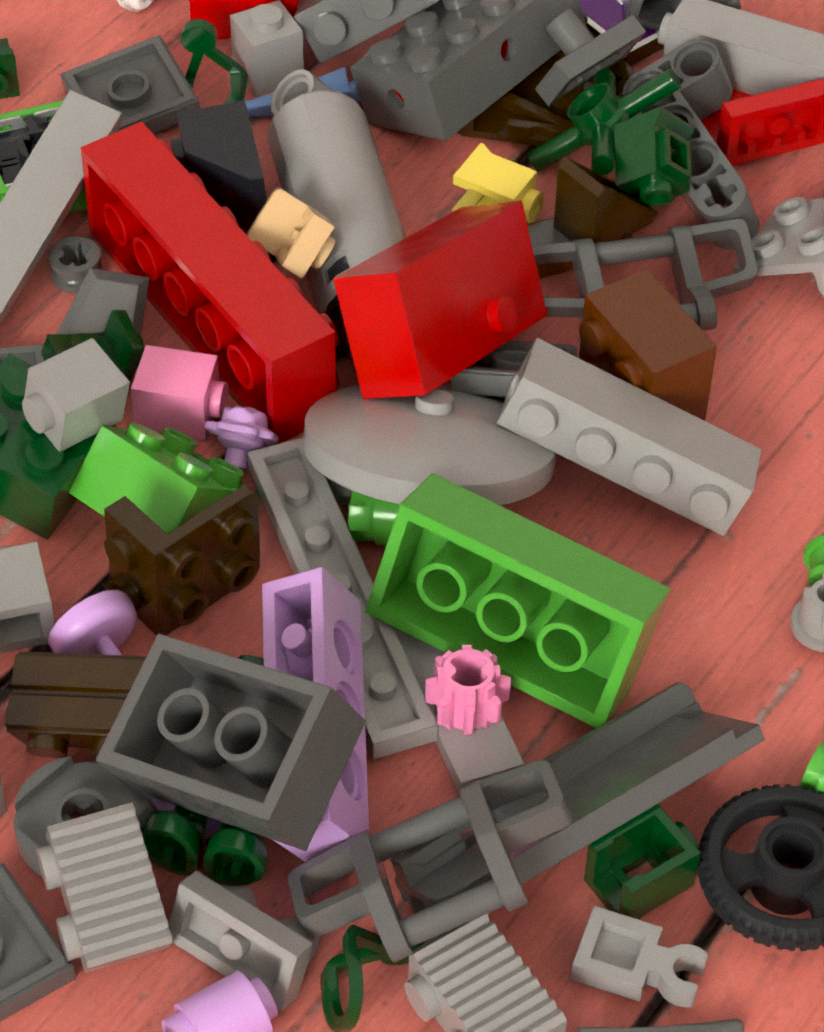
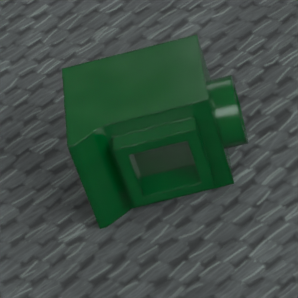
(653, 156)
(650, 839)

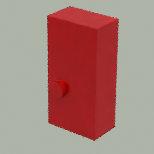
(440, 300)

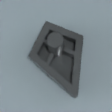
(100, 295)

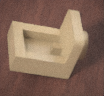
(293, 232)

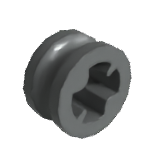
(71, 251)

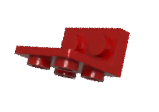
(769, 122)

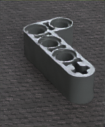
(701, 94)

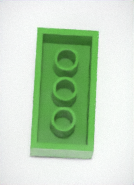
(548, 607)

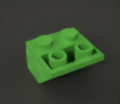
(153, 472)

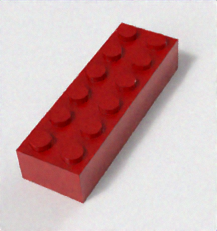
(209, 277)

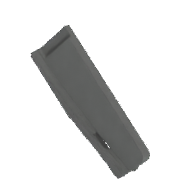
(606, 783)

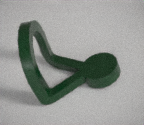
(200, 39)
(352, 960)

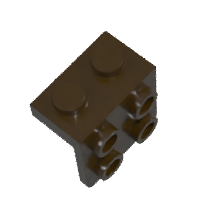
(190, 568)

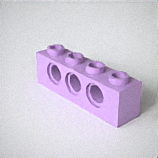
(317, 636)

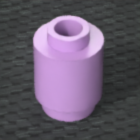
(225, 1006)

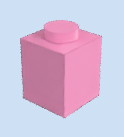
(178, 391)

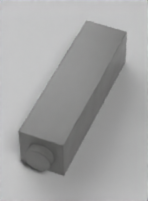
(754, 49)

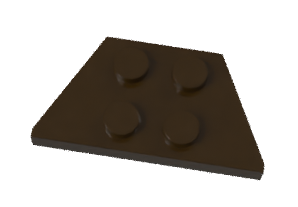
(525, 117)

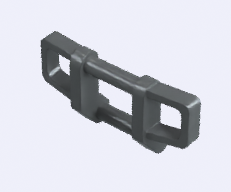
(678, 244)
(367, 852)

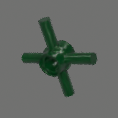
(594, 119)

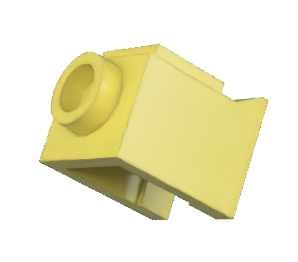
(497, 180)

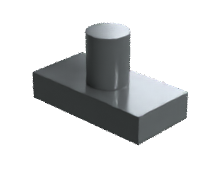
(584, 53)

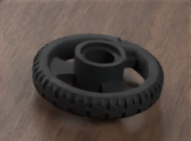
(785, 891)

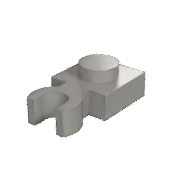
(626, 955)

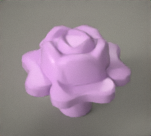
(241, 432)

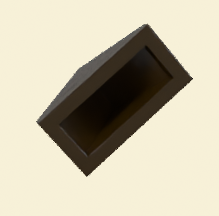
(594, 207)

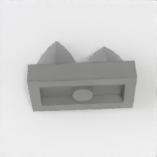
(233, 935)

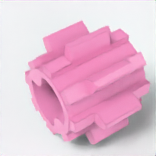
(467, 689)

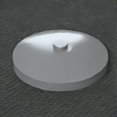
(397, 442)

